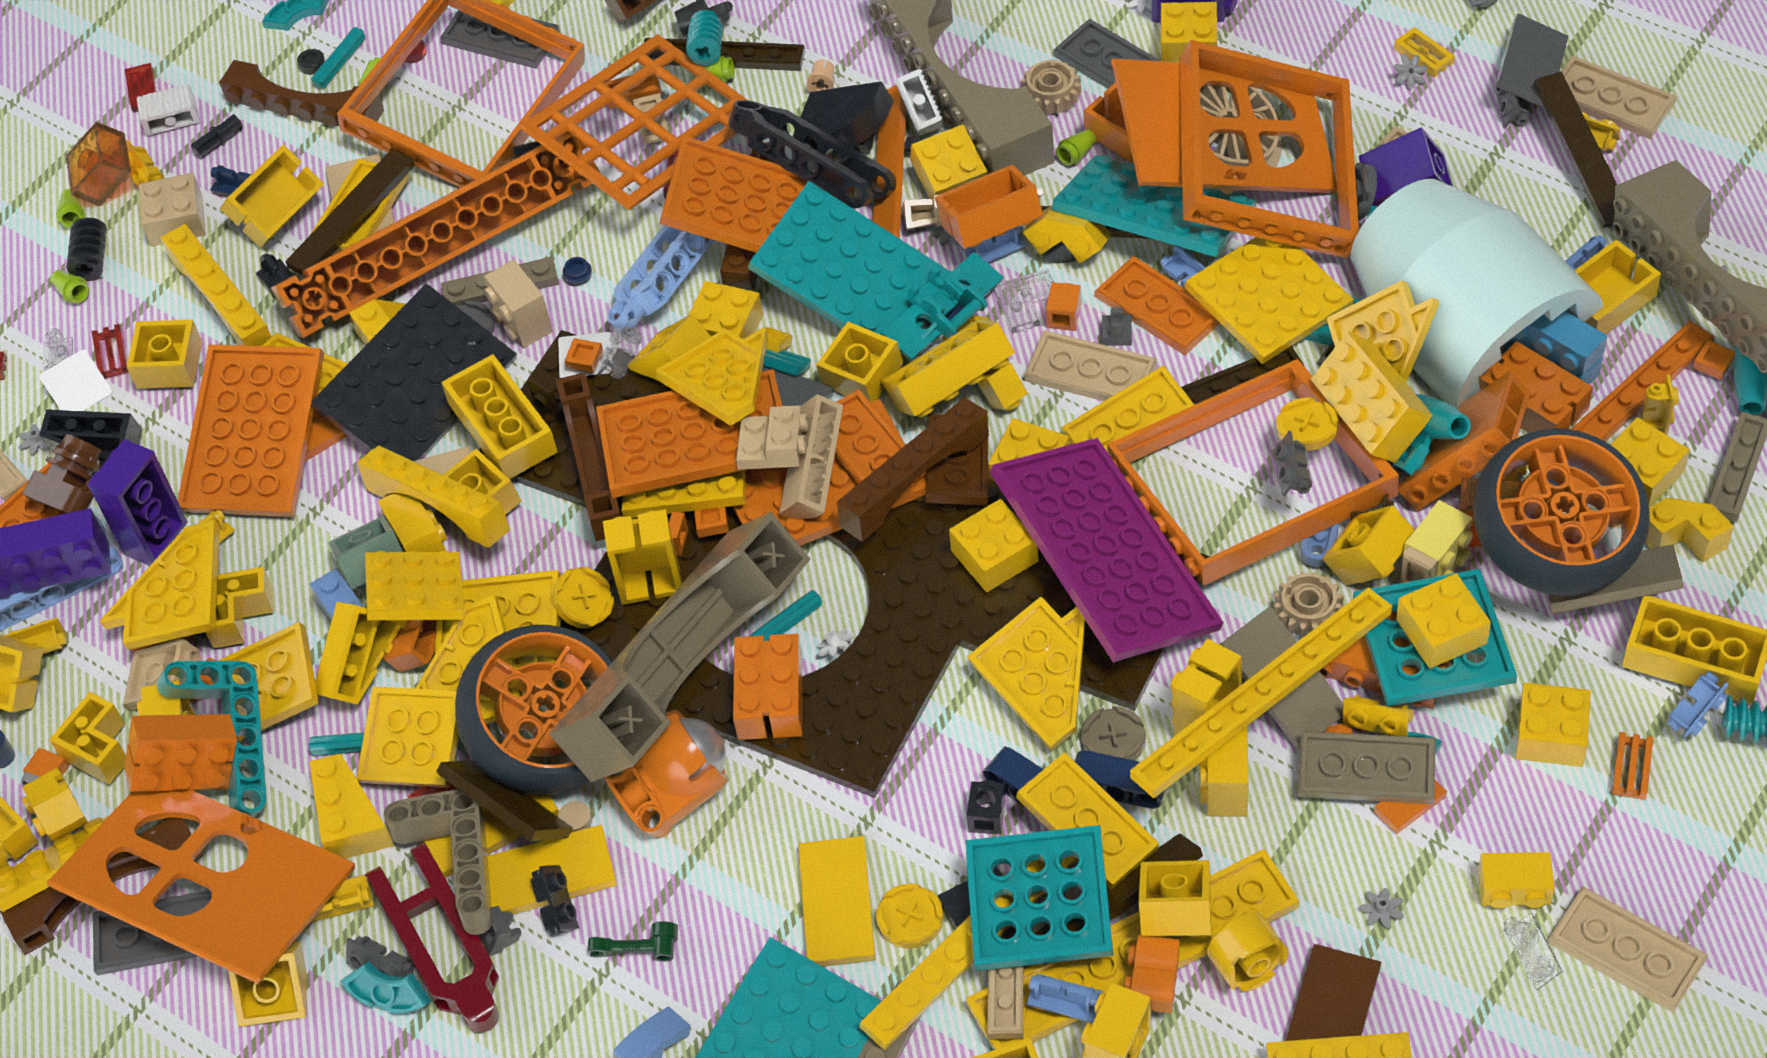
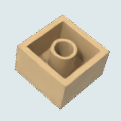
(169, 204)
(517, 304)

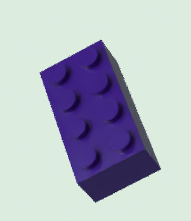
(137, 502)
(52, 552)

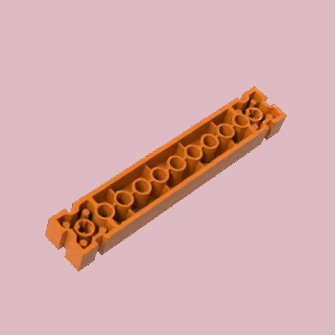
(430, 236)

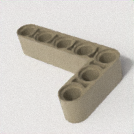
(463, 819)

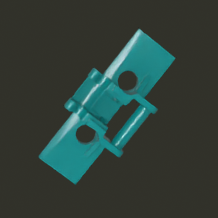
(937, 298)

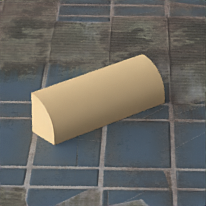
(808, 485)

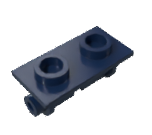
(227, 180)

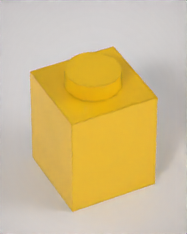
(1002, 387)

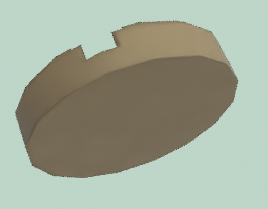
(1114, 733)

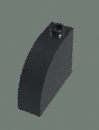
(848, 112)

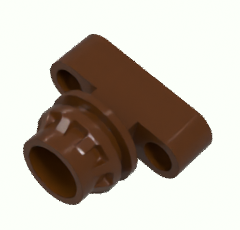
(66, 477)

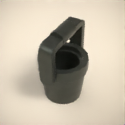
(685, 13)

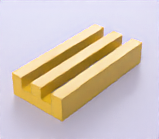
(1406, 46)

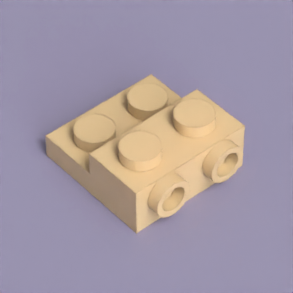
(773, 439)
(150, 663)

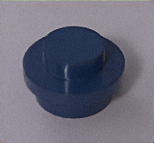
(577, 270)

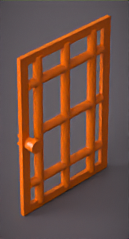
(614, 96)

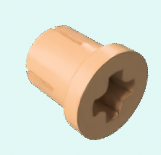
(818, 72)

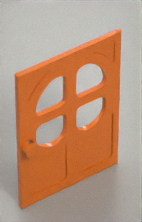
(1153, 125)
(251, 910)

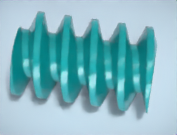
(704, 38)
(1744, 719)

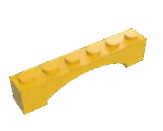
(229, 303)
(471, 510)

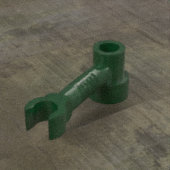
(661, 943)

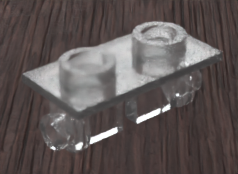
(56, 349)
(612, 357)
(1532, 950)

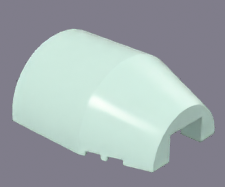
(1482, 268)

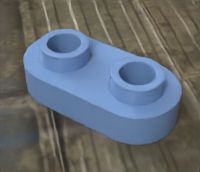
(1319, 543)

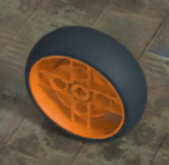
(1585, 474)
(492, 676)

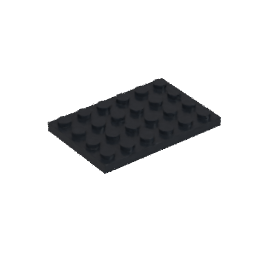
(394, 384)

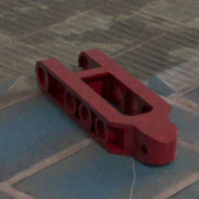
(473, 993)

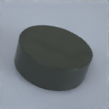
(310, 61)

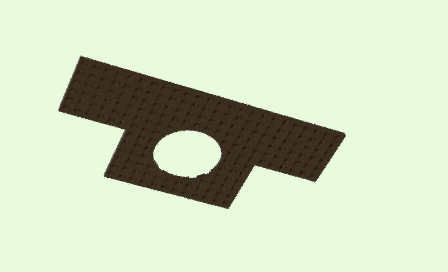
(917, 618)

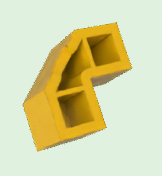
(1079, 235)
(1694, 523)
(53, 804)

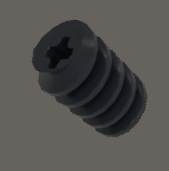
(86, 248)

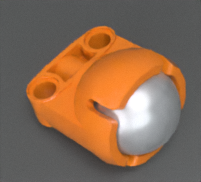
(672, 775)

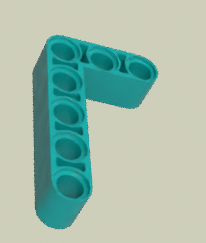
(245, 725)

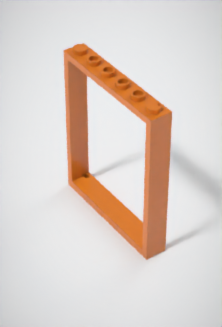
(427, 158)
(1250, 219)
(1219, 408)

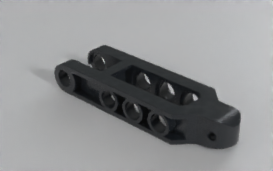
(830, 175)

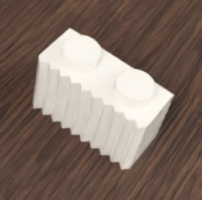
(919, 102)
(168, 109)

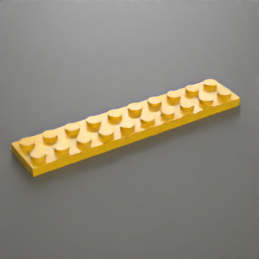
(1239, 887)

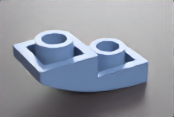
(653, 1036)

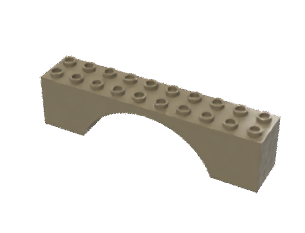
(1001, 121)
(1666, 222)
(629, 700)

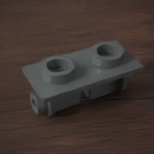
(1512, 108)
(1292, 465)
(365, 949)

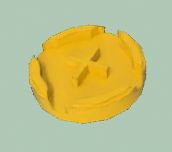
(1310, 422)
(582, 597)
(909, 916)

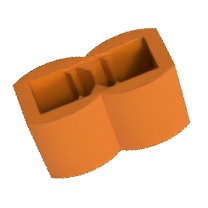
(413, 645)
(1154, 970)

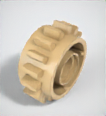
(1052, 85)
(1306, 589)

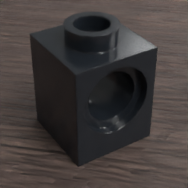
(986, 819)

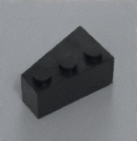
(99, 429)

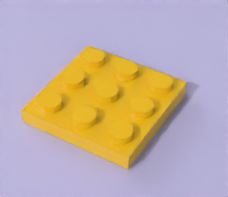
(414, 586)
(282, 673)
(408, 737)

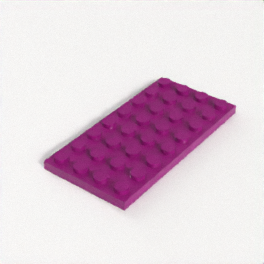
(1106, 549)

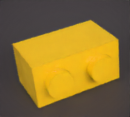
(1516, 879)

